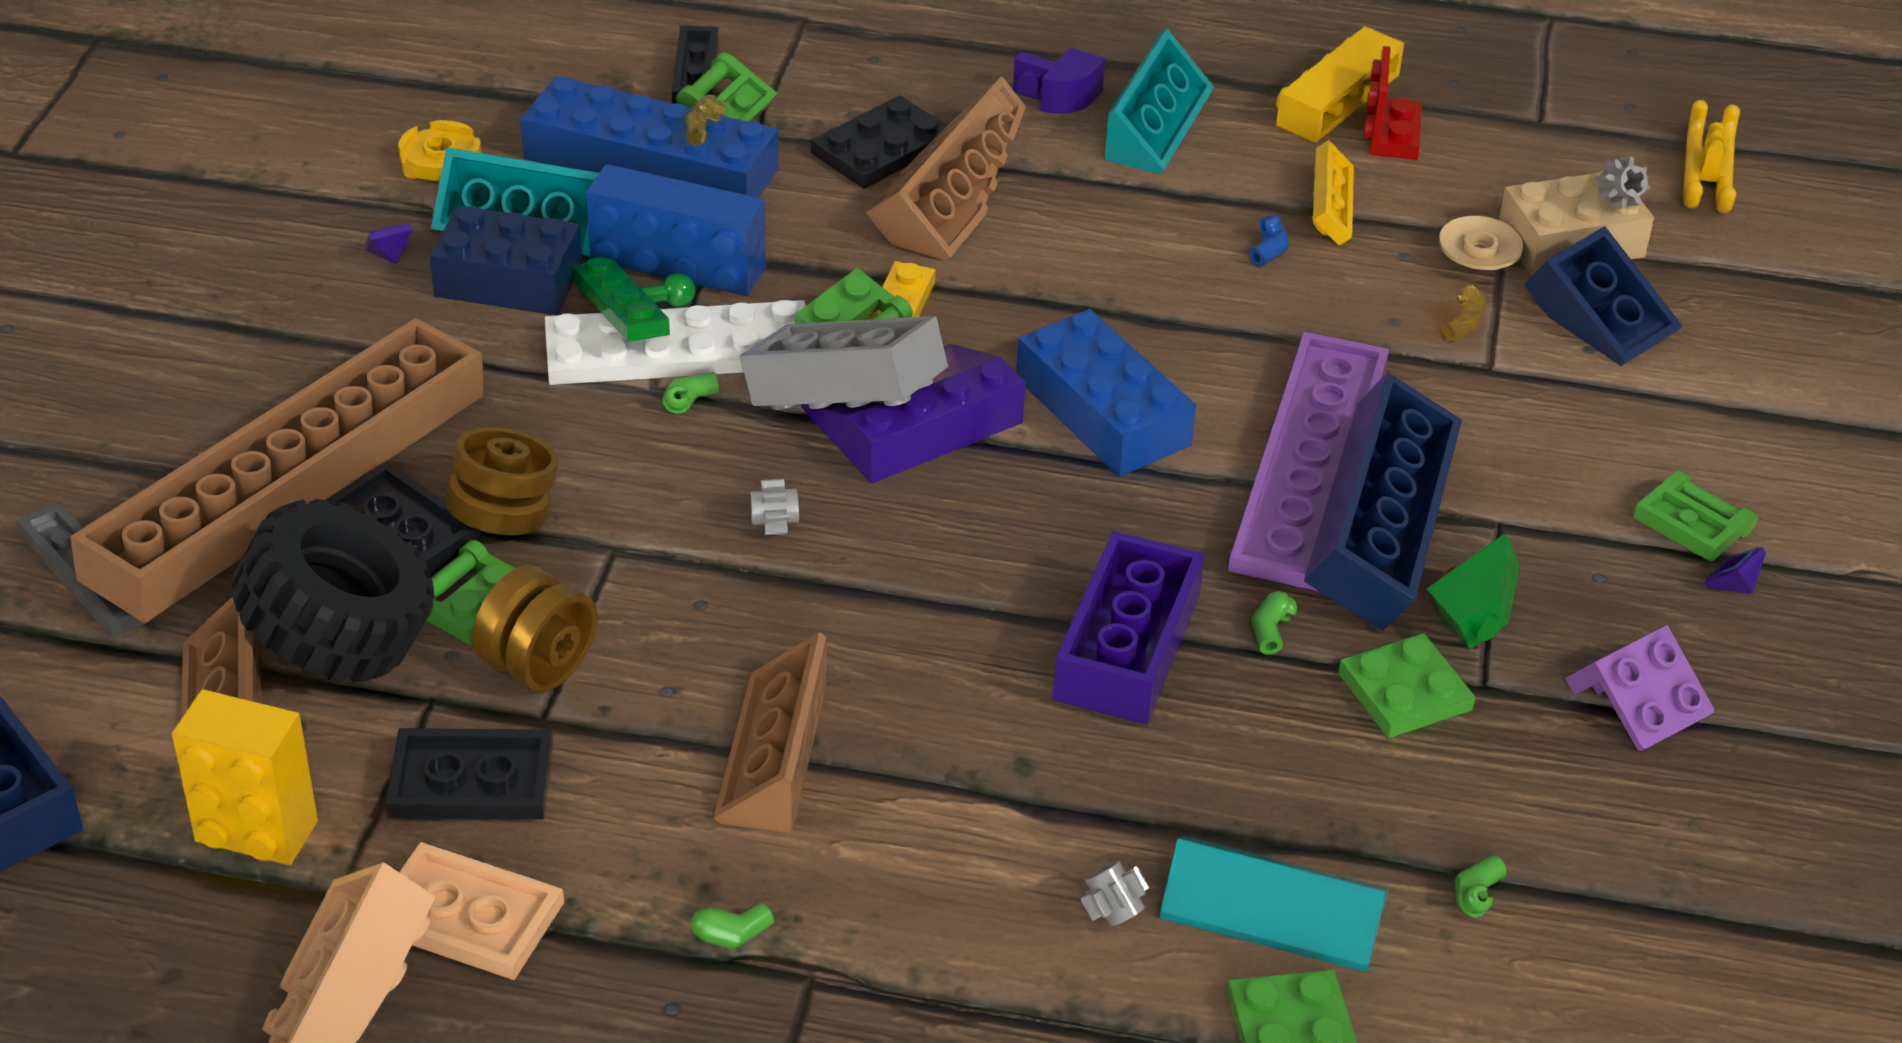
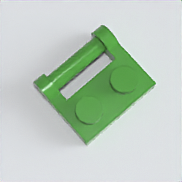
(743, 97)
(854, 299)
(1694, 516)
(458, 612)

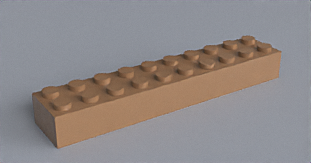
(302, 449)

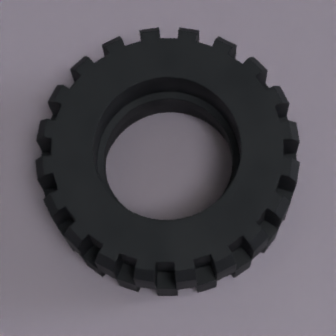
(332, 591)

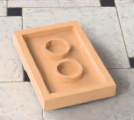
(481, 910)

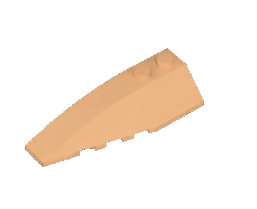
(350, 957)

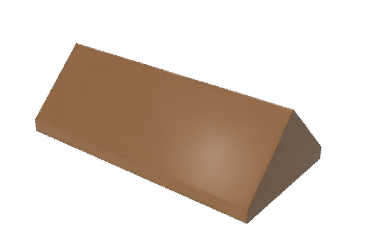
(221, 659)
(774, 740)

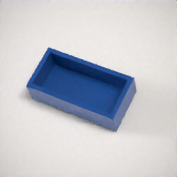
(677, 228)
(1105, 392)

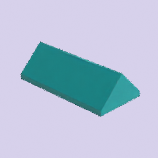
(1156, 107)
(512, 186)
(1273, 903)

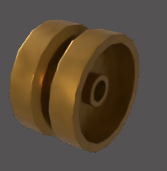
(501, 481)
(534, 628)

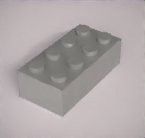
(844, 362)

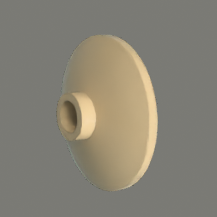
(1481, 242)

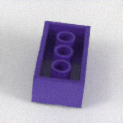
(1128, 627)

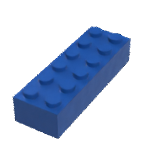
(598, 126)

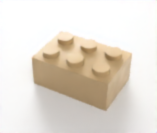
(1566, 210)

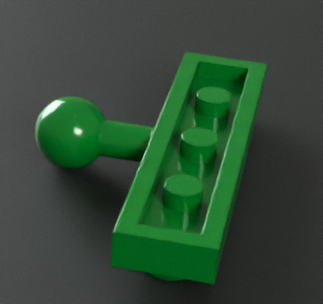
(626, 304)

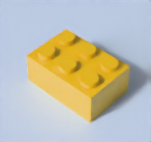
(245, 776)

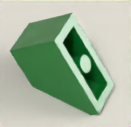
(1478, 593)

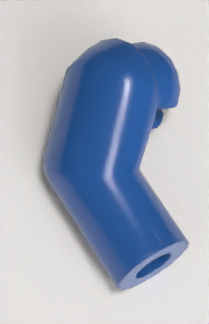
(1273, 241)

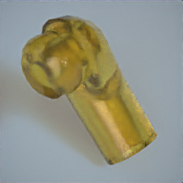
(1469, 318)

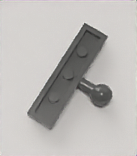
(49, 537)

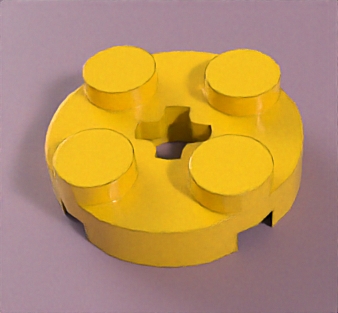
(424, 151)

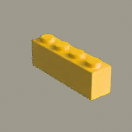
(1335, 85)

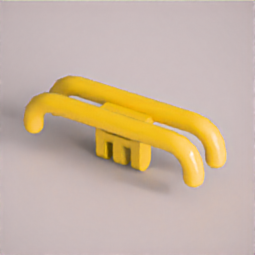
(1715, 160)

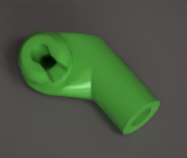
(685, 390)
(1266, 617)
(1472, 885)
(731, 929)

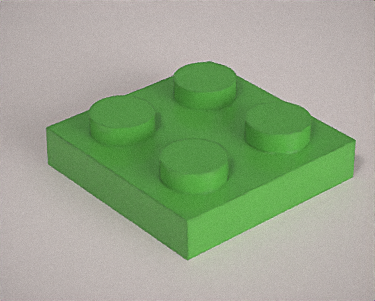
(1406, 685)
(1290, 1009)

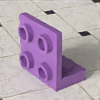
(1648, 687)

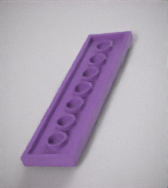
(1303, 457)

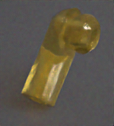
(695, 120)

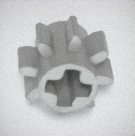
(1622, 182)
(774, 507)
(1114, 893)

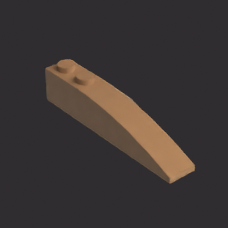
(948, 183)

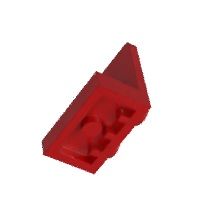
(1390, 123)

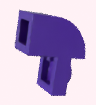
(1060, 85)

